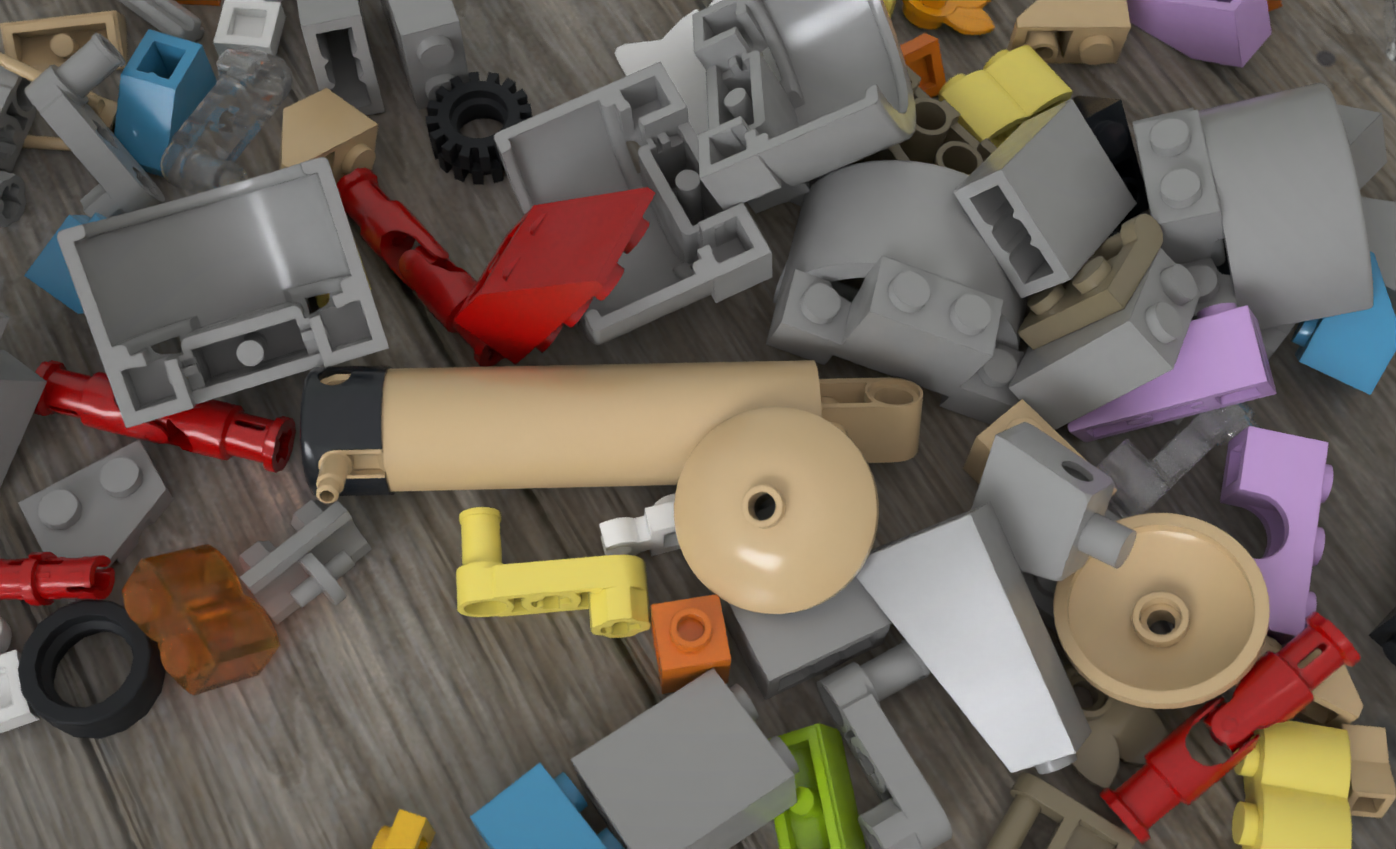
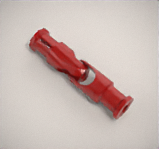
(391, 232)
(207, 429)
(1265, 696)

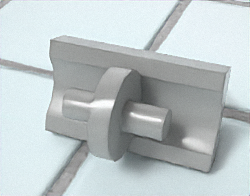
(306, 563)

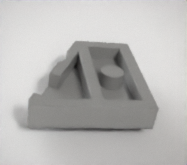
(99, 507)

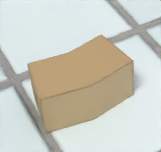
(1371, 778)

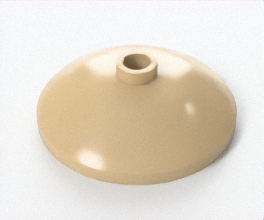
(820, 520)
(1174, 574)

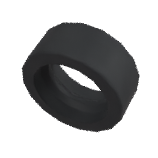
(52, 641)

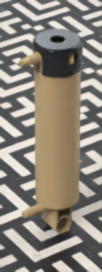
(566, 423)

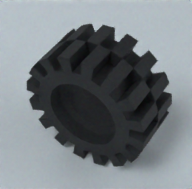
(467, 103)

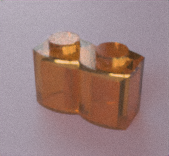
(200, 618)

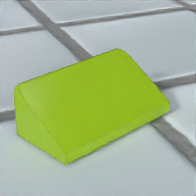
(824, 791)

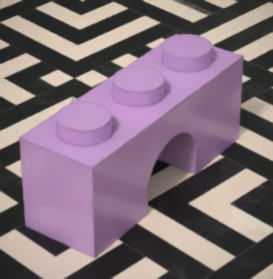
(1283, 484)

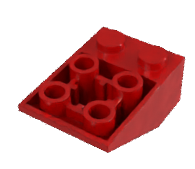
(553, 269)

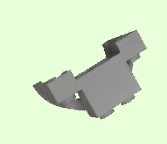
(836, 101)
(1280, 193)
(690, 242)
(228, 280)
(930, 292)

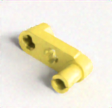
(607, 585)

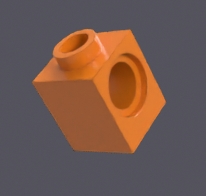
(689, 641)

